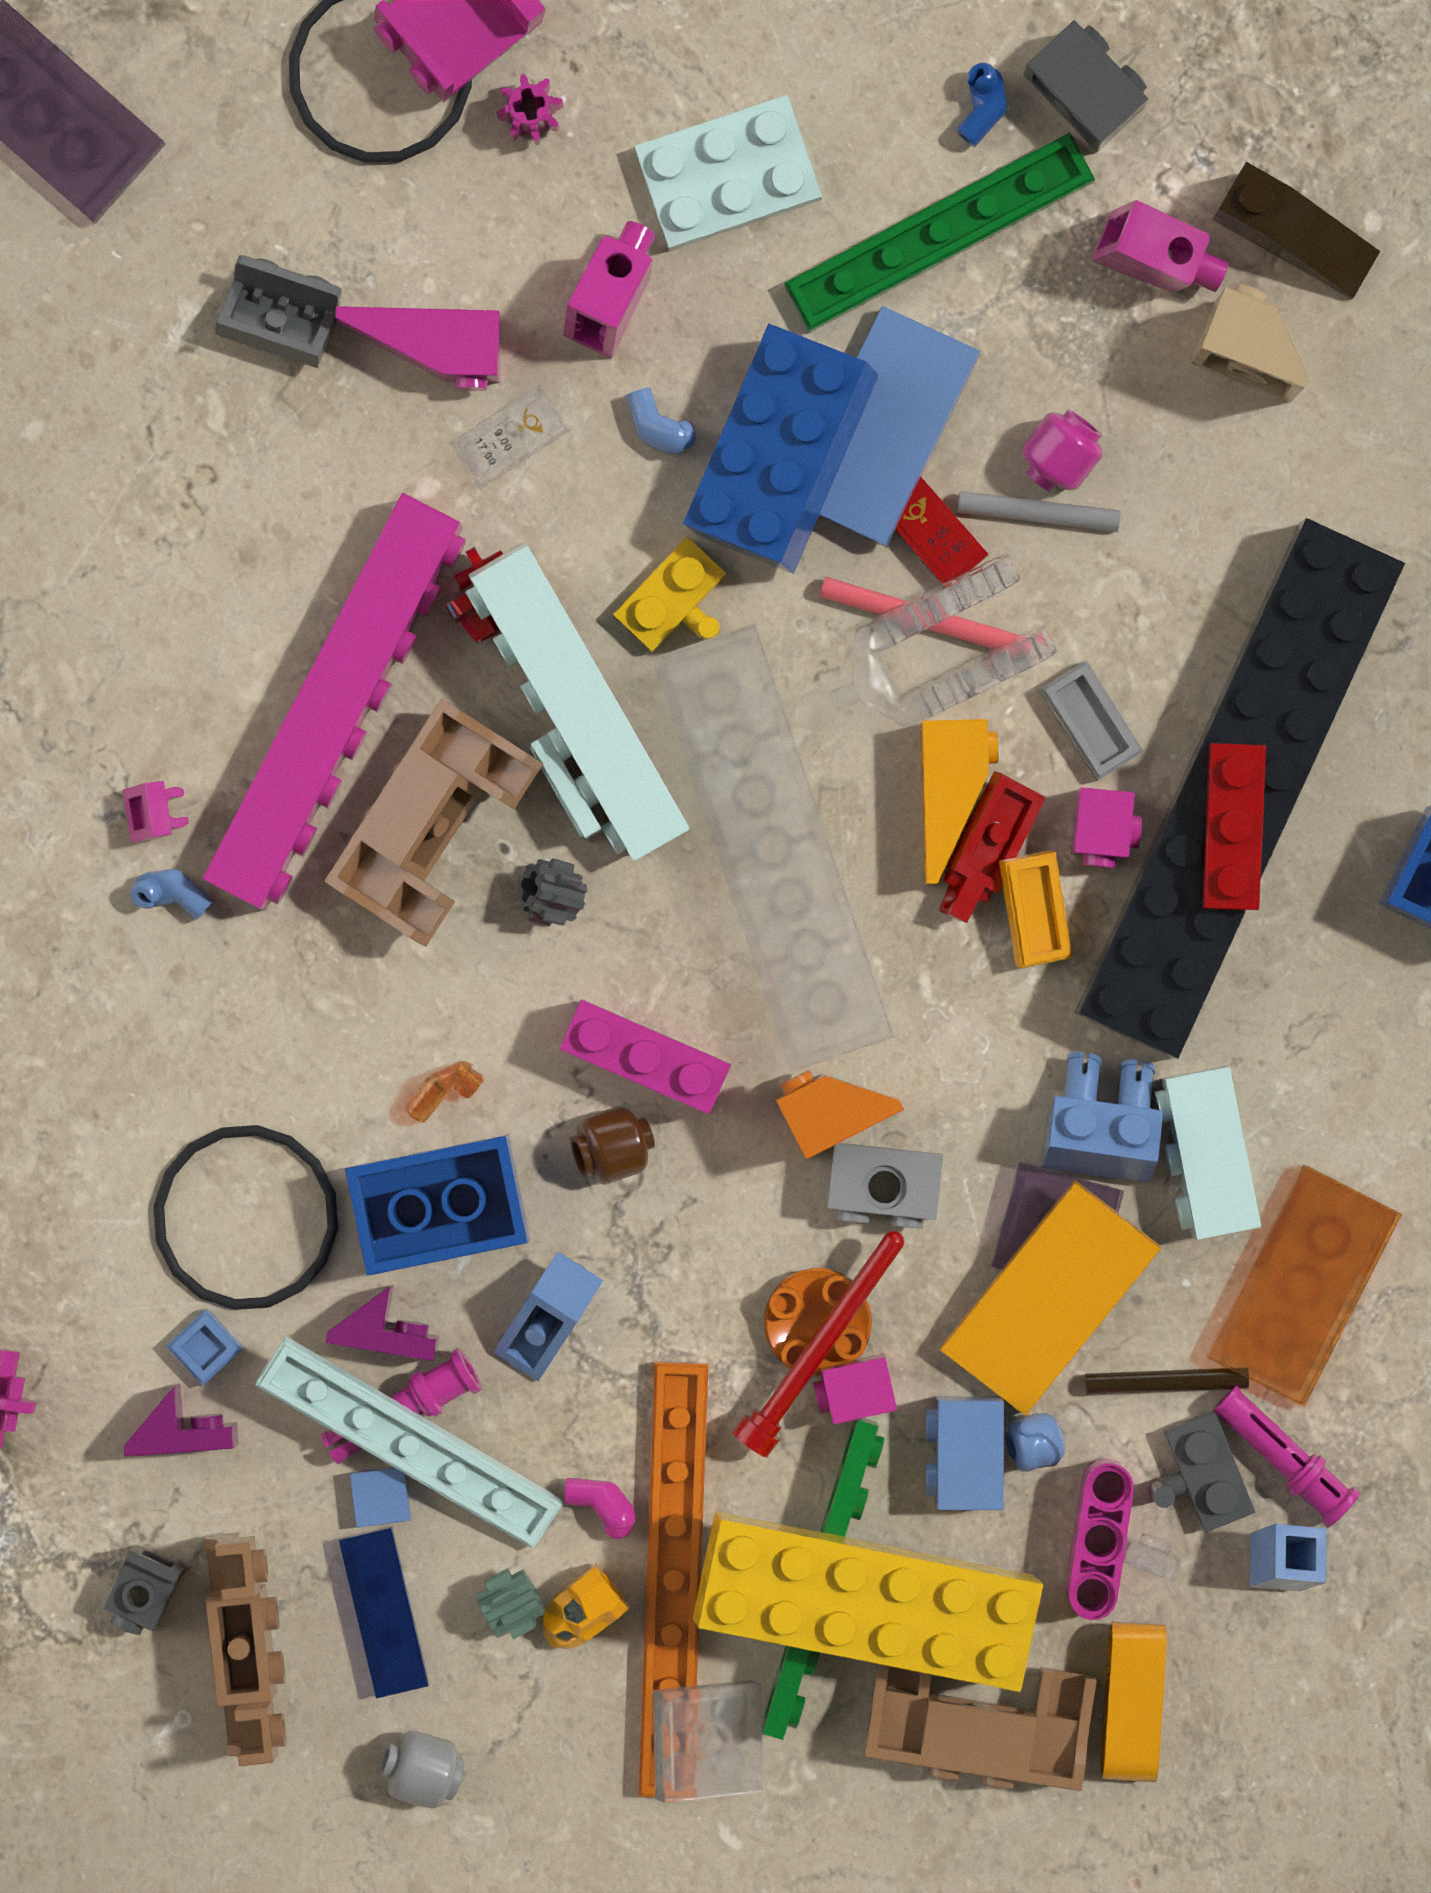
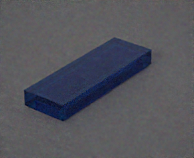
(384, 1612)

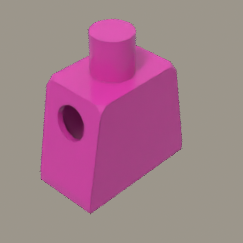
(1138, 246)
(610, 290)

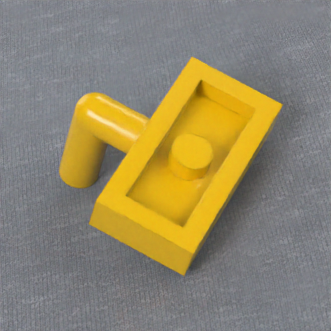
(673, 597)

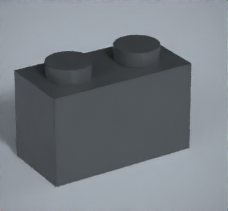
(1087, 84)

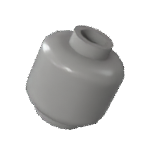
(421, 1769)

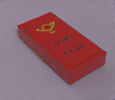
(938, 535)

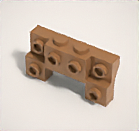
(420, 814)
(242, 1647)
(984, 1737)

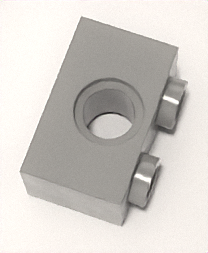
(918, 1184)

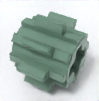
(510, 1603)

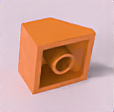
(830, 1110)

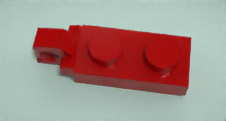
(992, 835)

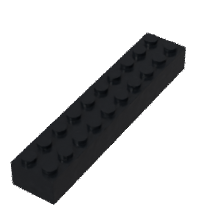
(1276, 696)

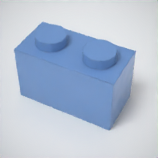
(967, 1452)

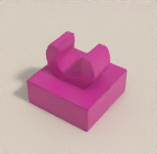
(149, 811)

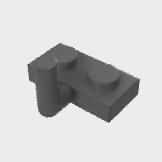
(1204, 1472)

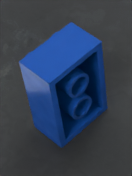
(437, 1205)

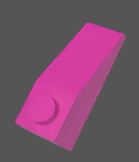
(445, 342)

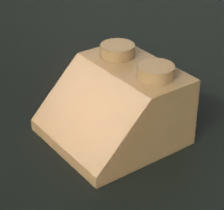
(1250, 344)

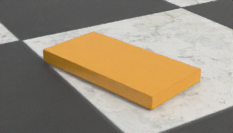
(1050, 1297)

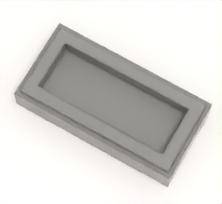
(1091, 720)

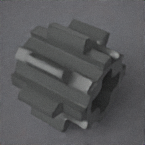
(551, 892)

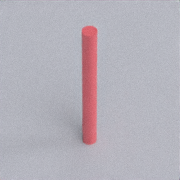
(881, 603)

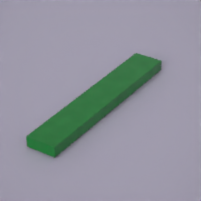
(939, 232)

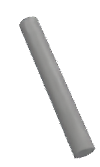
(1038, 511)

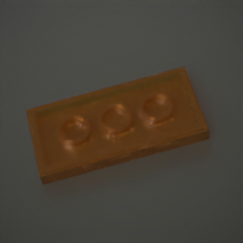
(1304, 1285)

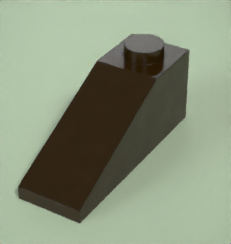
(1296, 230)

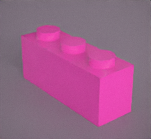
(645, 1056)

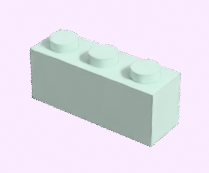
(1208, 1153)

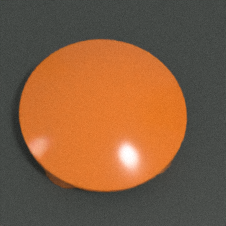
(800, 1308)

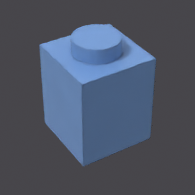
(1288, 1557)

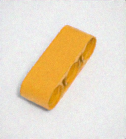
(1133, 1701)

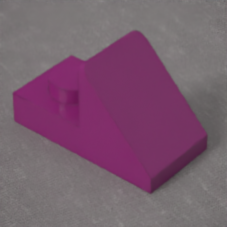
(369, 1331)
(165, 1432)

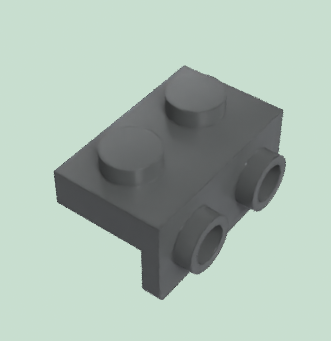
(279, 311)

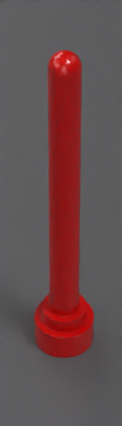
(761, 1428)

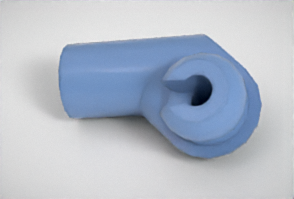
(656, 429)

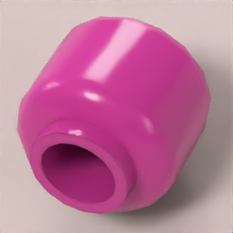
(1062, 451)

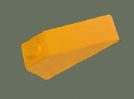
(952, 776)

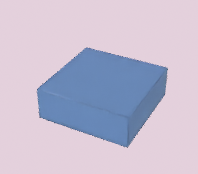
(205, 1346)
(380, 1496)

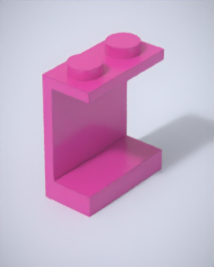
(453, 38)

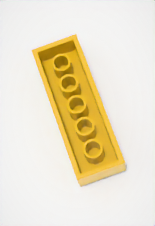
(867, 1601)

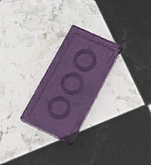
(67, 121)

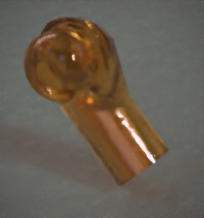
(439, 1084)

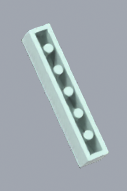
(578, 702)

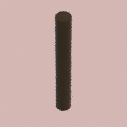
(1163, 1381)

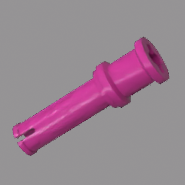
(425, 1394)
(1304, 1473)

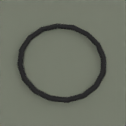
(326, 138)
(331, 1213)

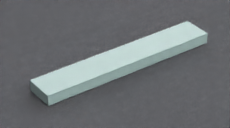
(408, 1442)

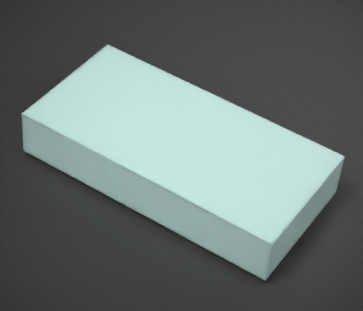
(565, 788)

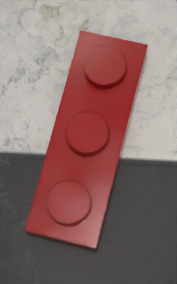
(1234, 826)

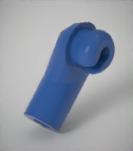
(988, 103)

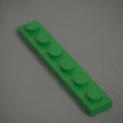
(845, 1502)

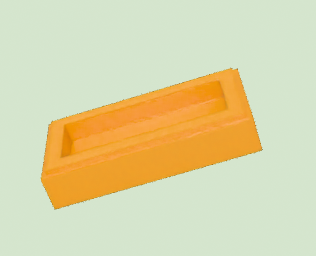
(1035, 909)

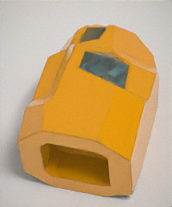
(582, 1609)

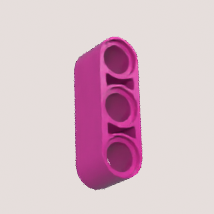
(1104, 1565)

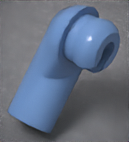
(170, 887)

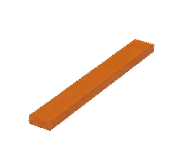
(673, 1541)

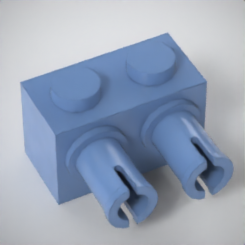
(1103, 1136)

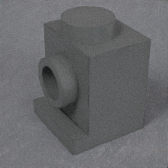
(153, 1573)

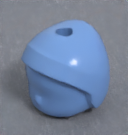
(1035, 1442)

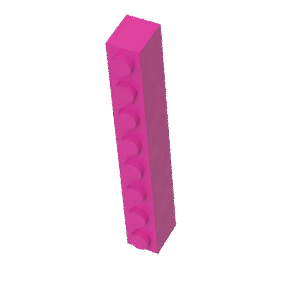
(334, 703)

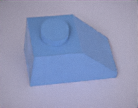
(548, 1316)

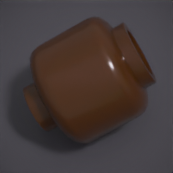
(612, 1145)

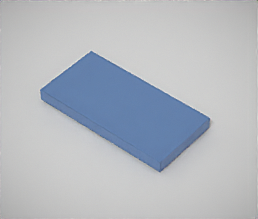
(901, 423)

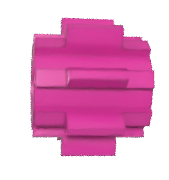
(547, 104)

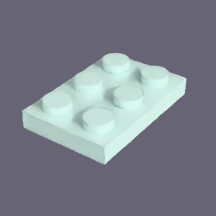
(728, 173)

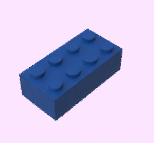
(781, 448)

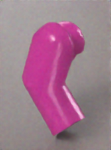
(606, 1500)

